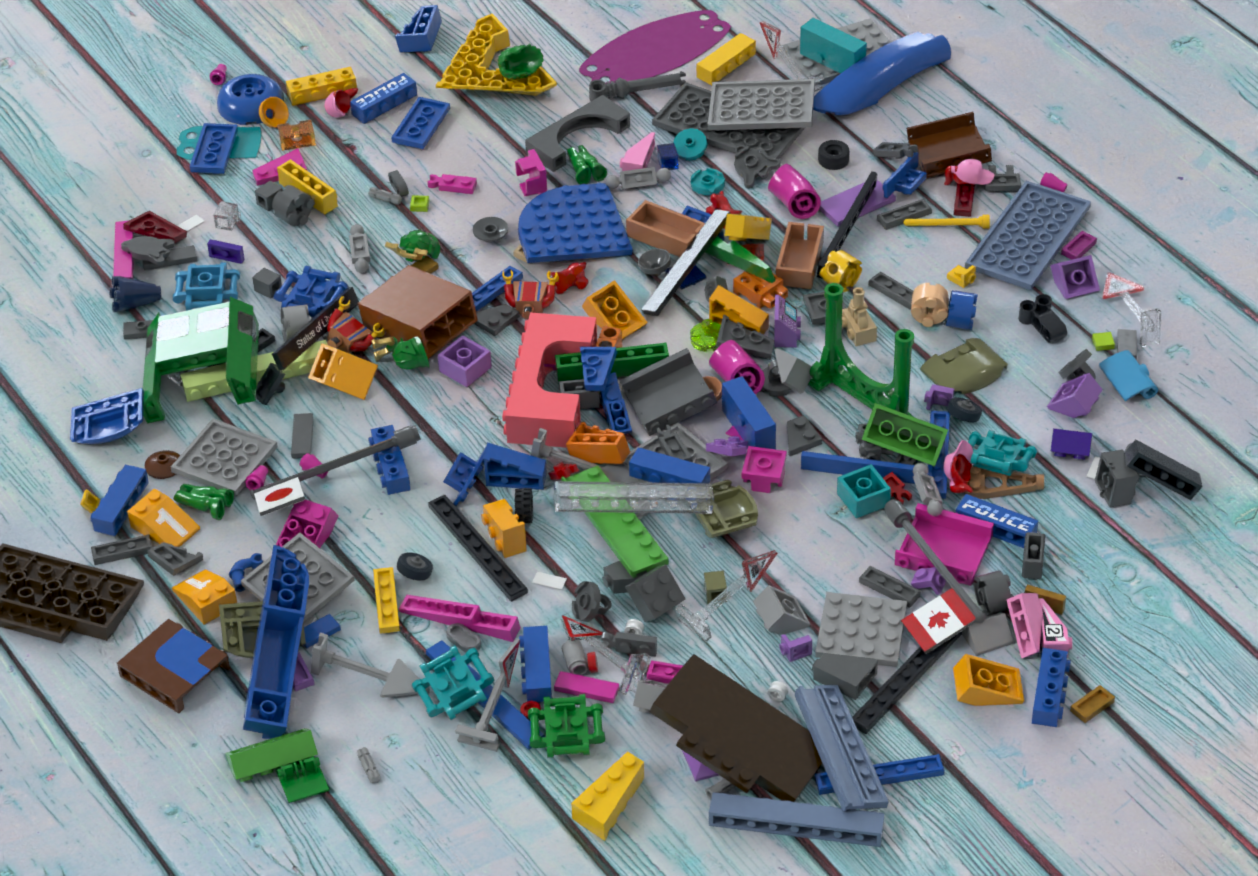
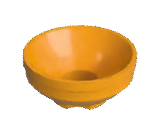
(279, 109)

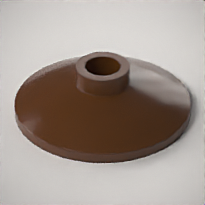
(159, 464)

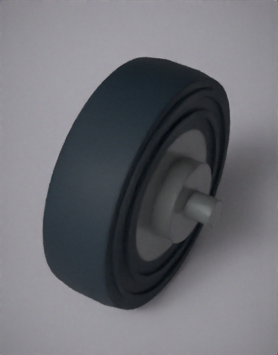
(964, 409)
(414, 566)

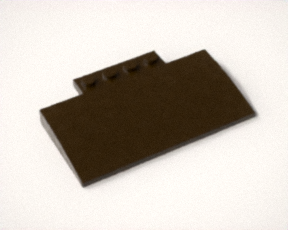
(60, 596)
(737, 732)

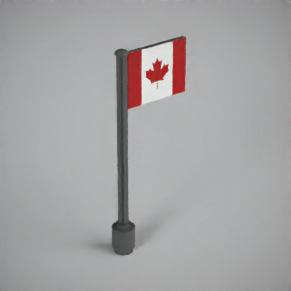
(948, 612)

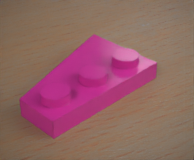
(269, 171)

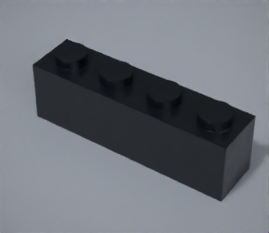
(1163, 469)

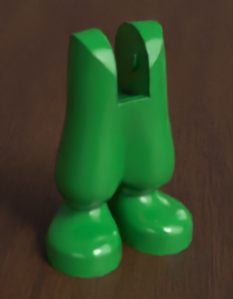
(585, 165)
(205, 498)

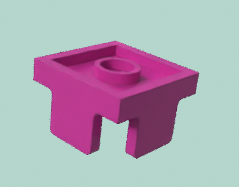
(537, 173)
(763, 468)

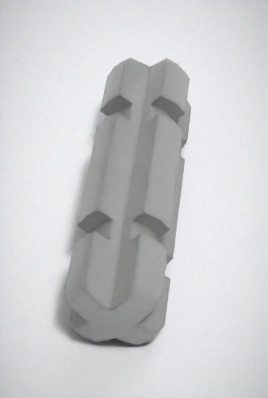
(385, 195)
(368, 765)

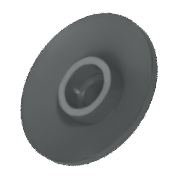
(490, 229)

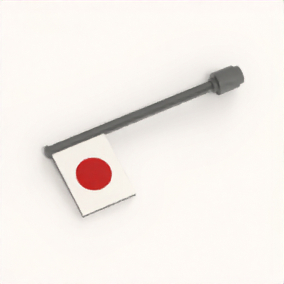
(289, 490)

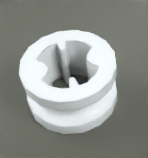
(634, 627)
(777, 691)

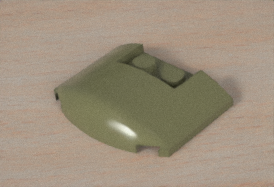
(965, 367)
(732, 510)
(240, 627)

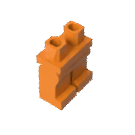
(759, 290)

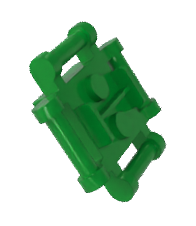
(566, 726)

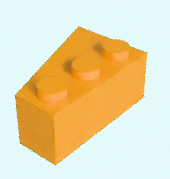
(737, 310)
(504, 528)

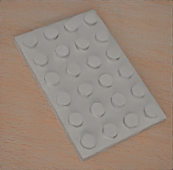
(863, 30)
(761, 104)

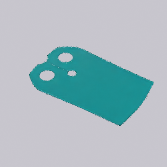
(245, 144)

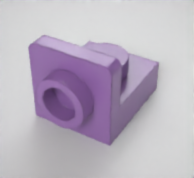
(938, 395)
(797, 648)

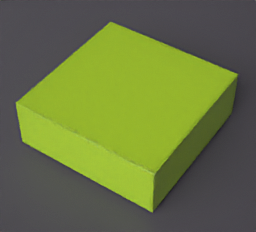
(419, 203)
(1103, 341)

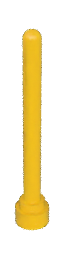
(983, 221)

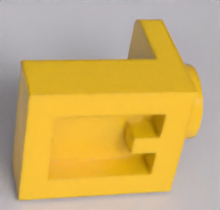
(962, 276)

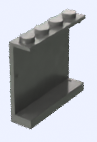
(667, 392)

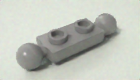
(638, 178)
(359, 248)
(927, 489)

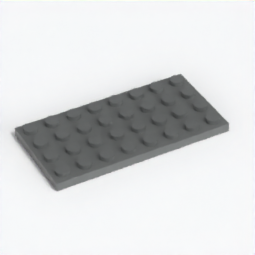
(691, 108)

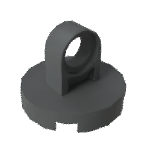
(1078, 366)
(773, 381)
(588, 602)

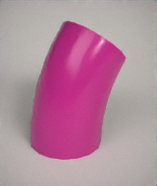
(794, 192)
(733, 362)

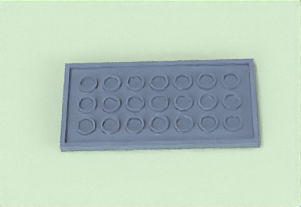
(1028, 235)

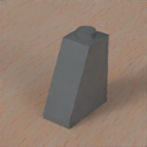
(617, 577)
(848, 672)

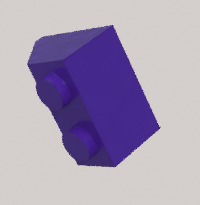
(1071, 442)

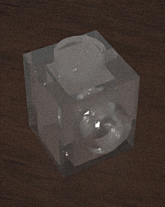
(226, 215)

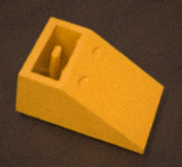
(343, 371)

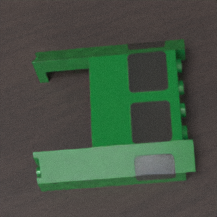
(201, 339)

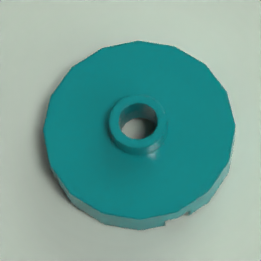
(695, 149)
(707, 181)

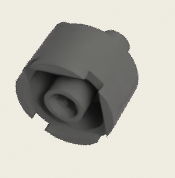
(292, 205)
(992, 592)

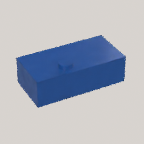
(748, 414)

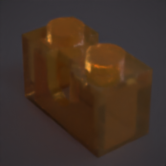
(303, 129)

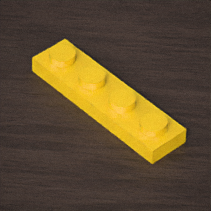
(386, 600)

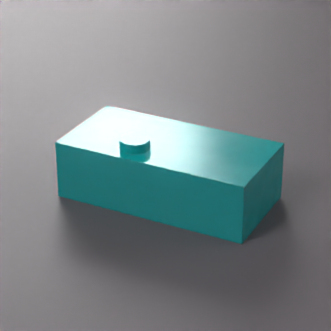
(830, 45)

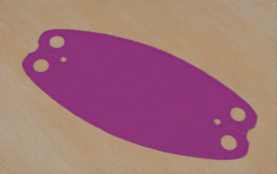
(656, 47)

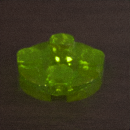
(703, 329)

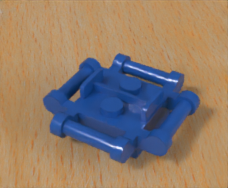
(310, 289)

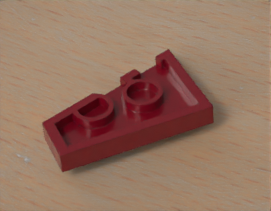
(155, 226)

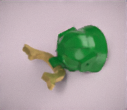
(416, 246)
(406, 354)

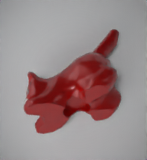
(720, 202)
(572, 276)

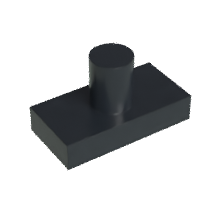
(269, 384)

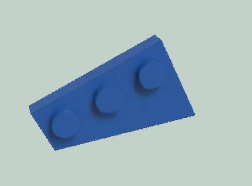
(597, 366)

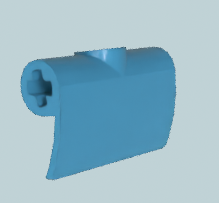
(1128, 375)

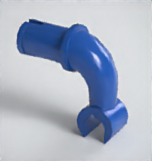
(237, 570)

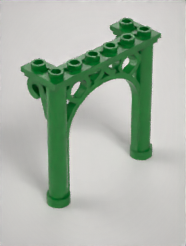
(854, 381)

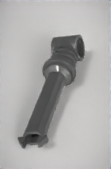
(622, 87)

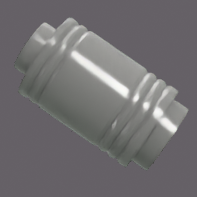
(575, 657)

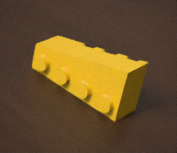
(741, 227)
(608, 796)

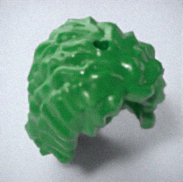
(520, 61)

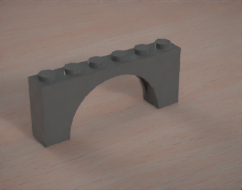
(595, 114)

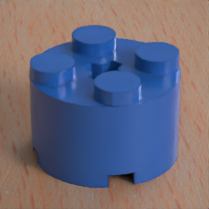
(961, 310)

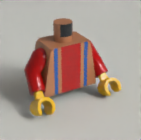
(529, 296)
(348, 333)

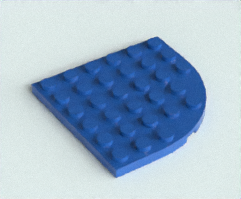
(572, 225)

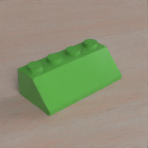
(904, 434)
(271, 754)

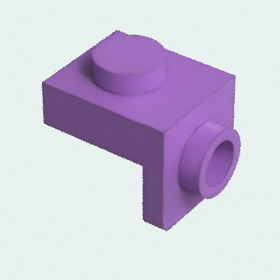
(928, 578)

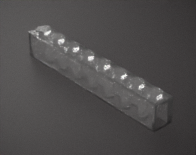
(633, 497)

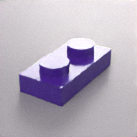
(225, 251)

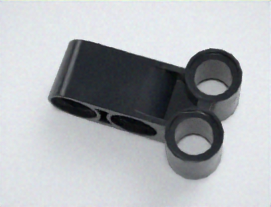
(1042, 318)

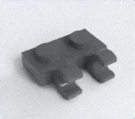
(1004, 182)

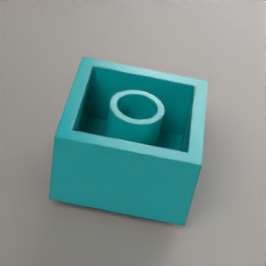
(863, 491)

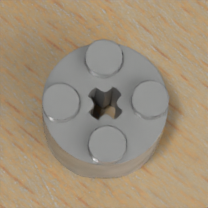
(293, 319)

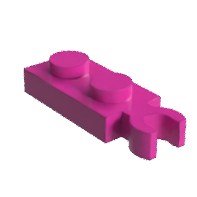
(453, 183)

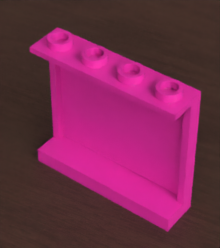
(953, 537)

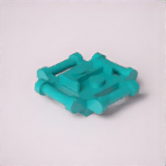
(1000, 453)
(453, 682)

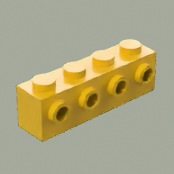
(726, 59)
(319, 85)
(295, 175)

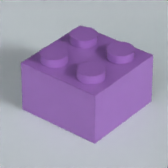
(464, 361)

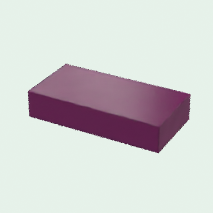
(1079, 245)

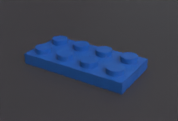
(420, 123)
(213, 148)

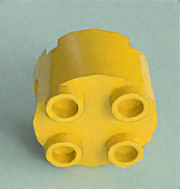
(841, 269)

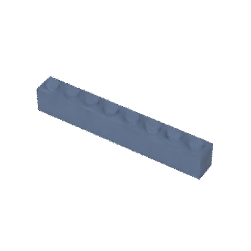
(796, 819)

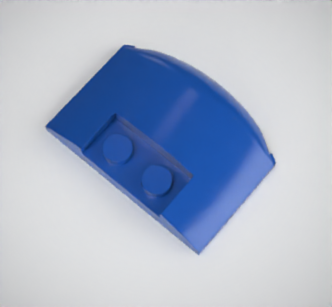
(107, 418)

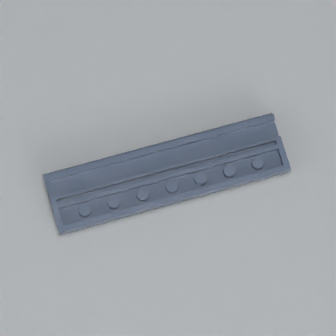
(841, 748)

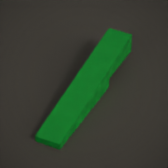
(740, 257)

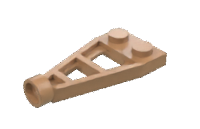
(977, 482)

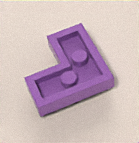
(729, 447)

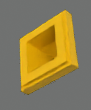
(89, 501)

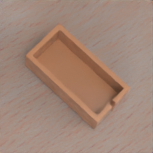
(662, 228)
(798, 256)

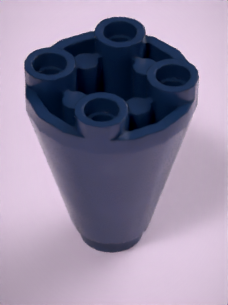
(132, 293)

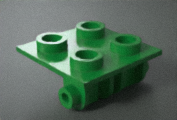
(302, 779)

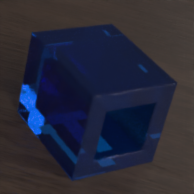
(667, 156)

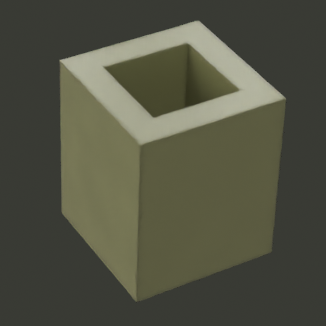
(714, 584)

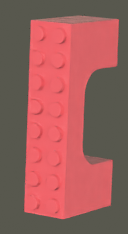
(528, 403)

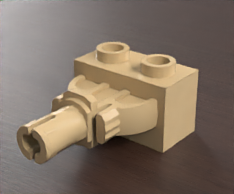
(857, 321)

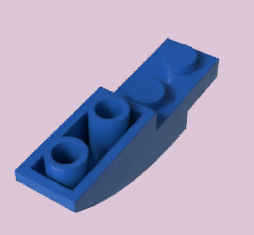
(615, 406)

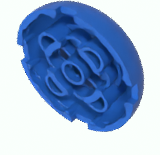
(241, 98)

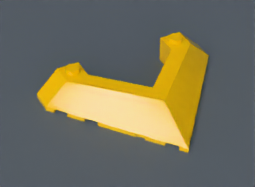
(474, 57)

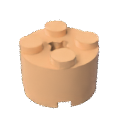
(929, 304)

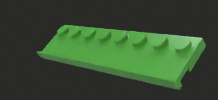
(623, 532)

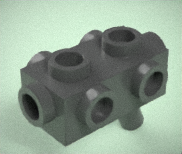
(869, 450)

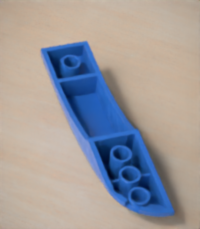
(881, 72)
(277, 645)

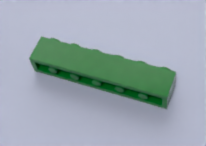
(627, 361)

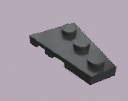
(751, 341)

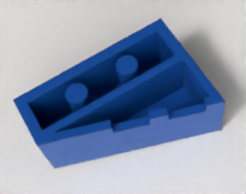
(421, 31)
(513, 468)

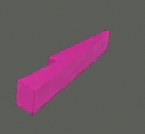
(122, 260)
(470, 615)

